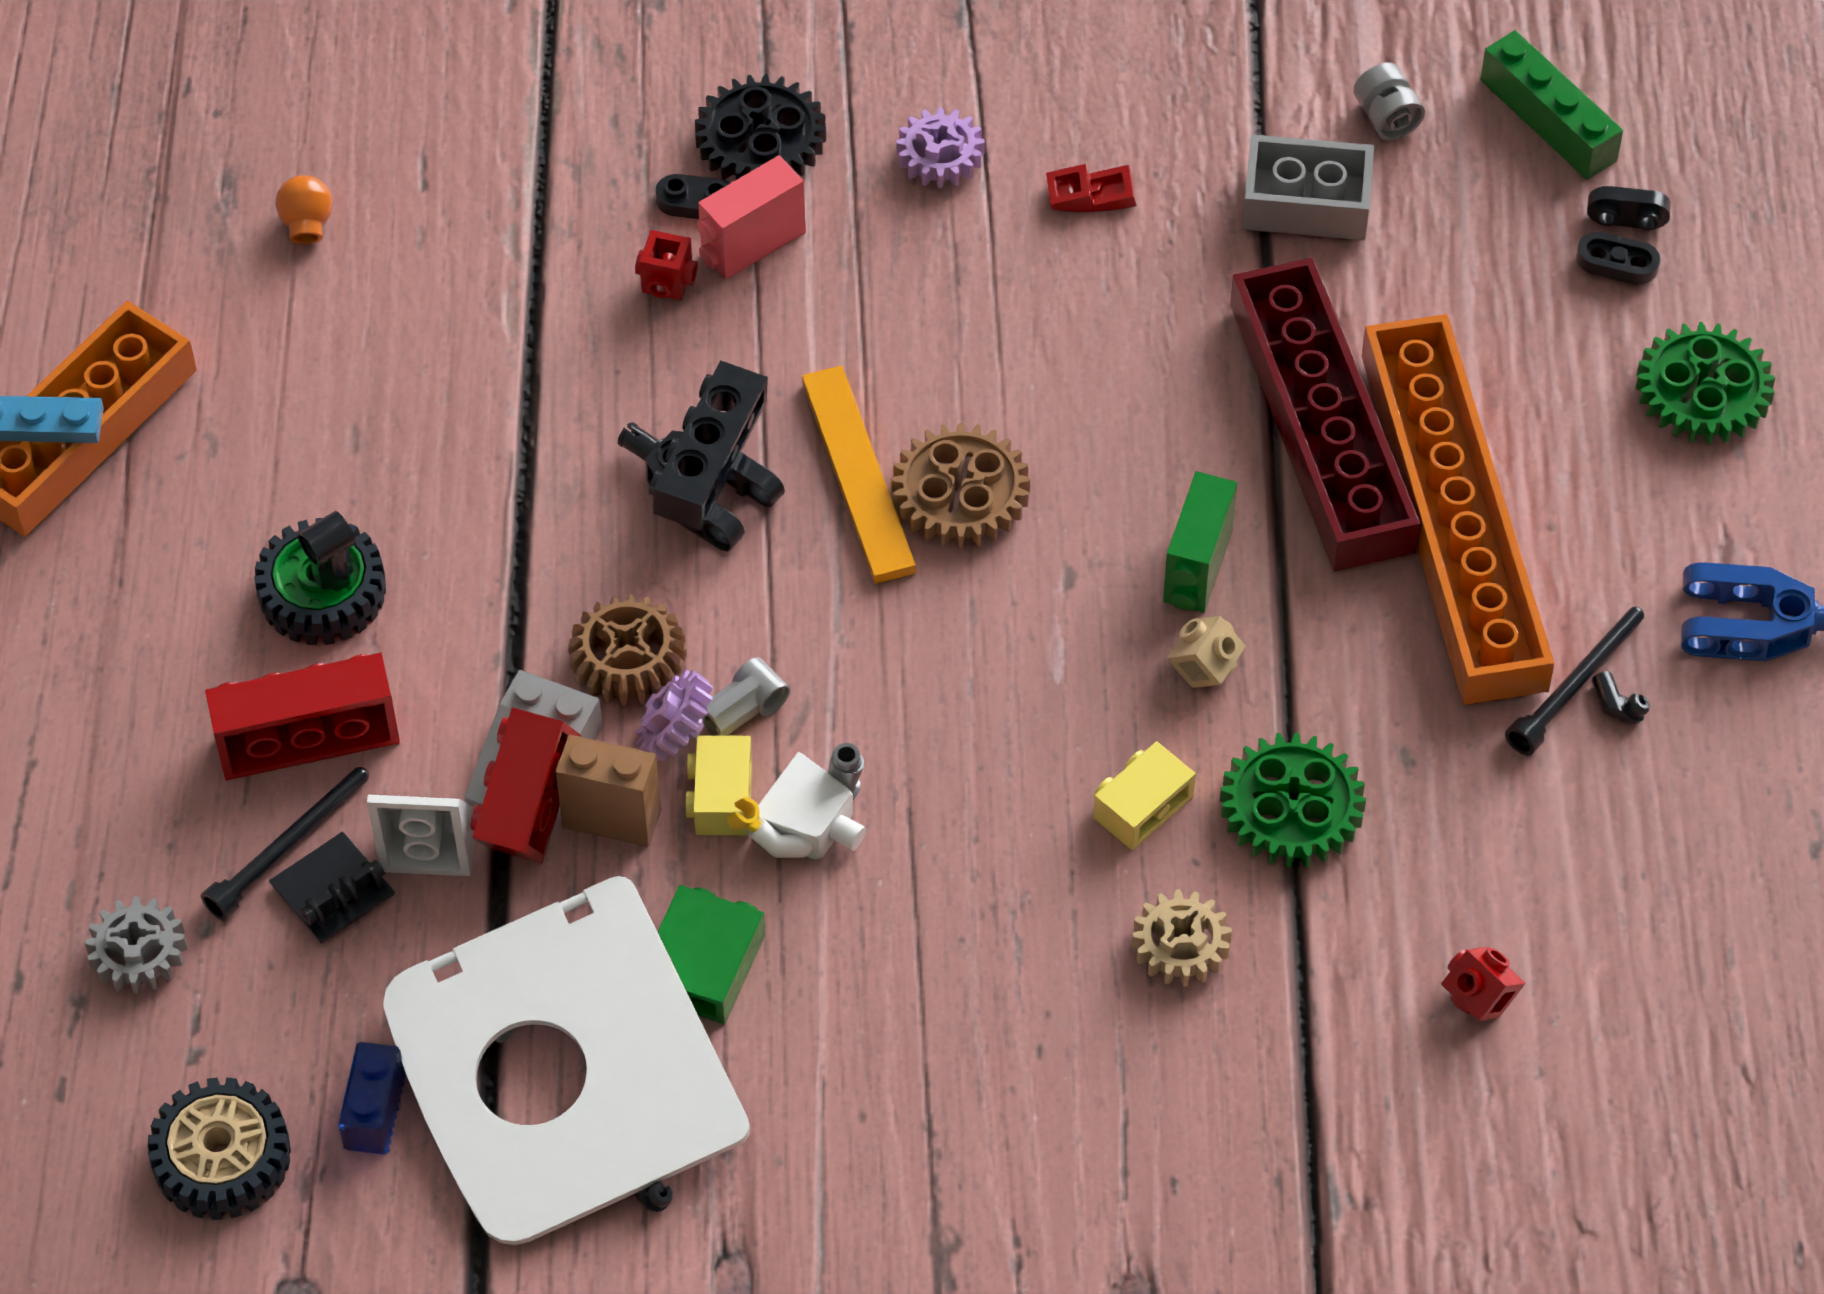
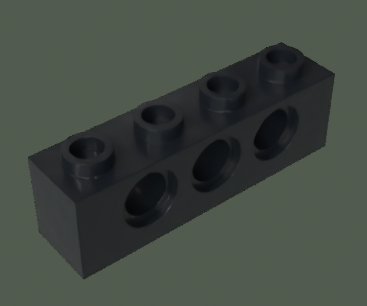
(689, 498)

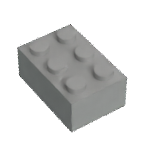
(1308, 187)

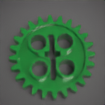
(1684, 370)
(1290, 832)

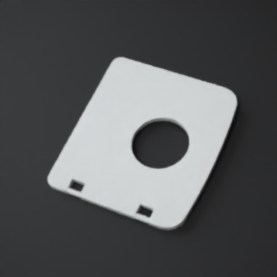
(652, 1076)

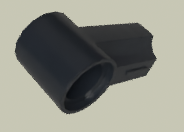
(328, 550)

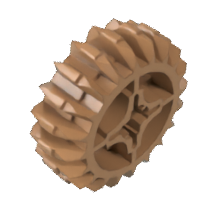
(626, 635)

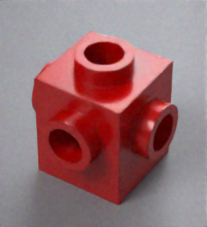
(666, 265)
(1481, 982)

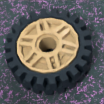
(227, 1178)

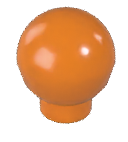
(304, 208)

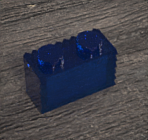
(371, 1098)

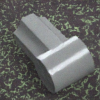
(752, 691)

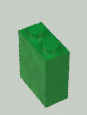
(1199, 542)
(711, 947)

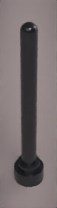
(1528, 732)
(224, 897)

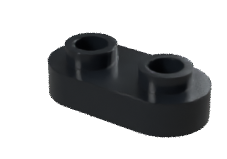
(680, 193)
(1629, 207)
(1618, 258)

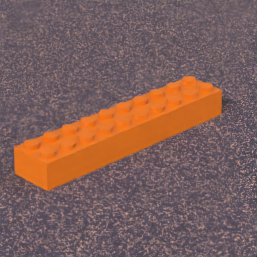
(1464, 522)

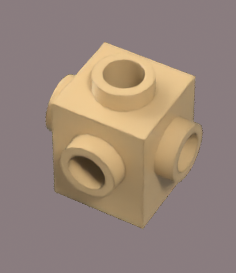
(1206, 651)

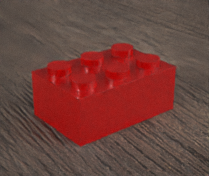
(522, 786)

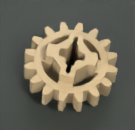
(1181, 935)

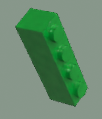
(1551, 104)

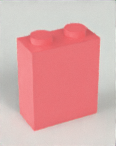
(751, 217)

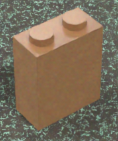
(608, 790)

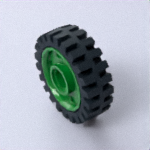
(298, 603)

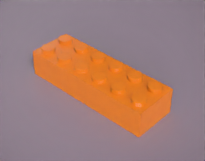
(133, 369)

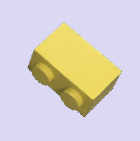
(721, 778)
(1143, 795)

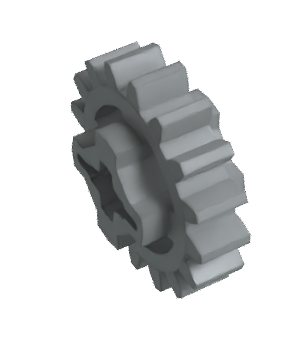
(135, 944)

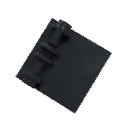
(332, 887)

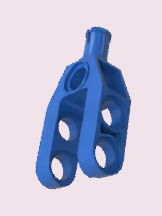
(1770, 588)

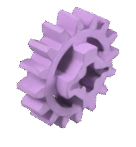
(940, 147)
(674, 715)

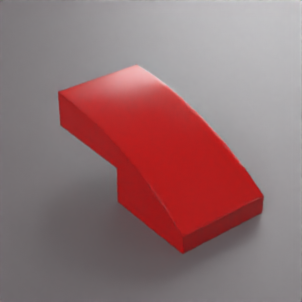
(1080, 191)

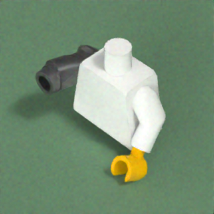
(807, 807)

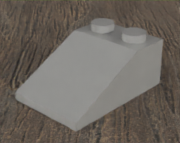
(540, 697)

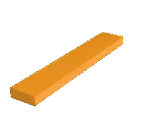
(858, 475)

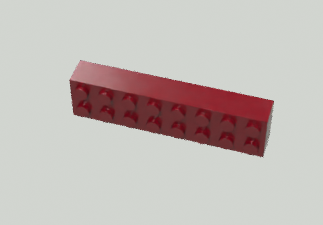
(1324, 415)

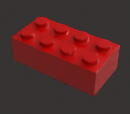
(302, 716)

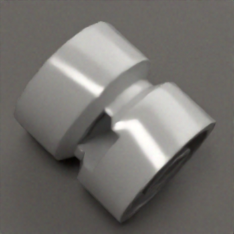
(1389, 101)

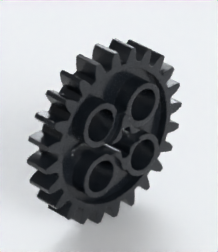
(758, 124)

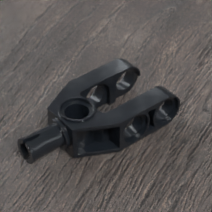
(747, 476)

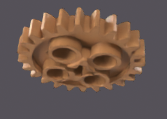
(998, 493)

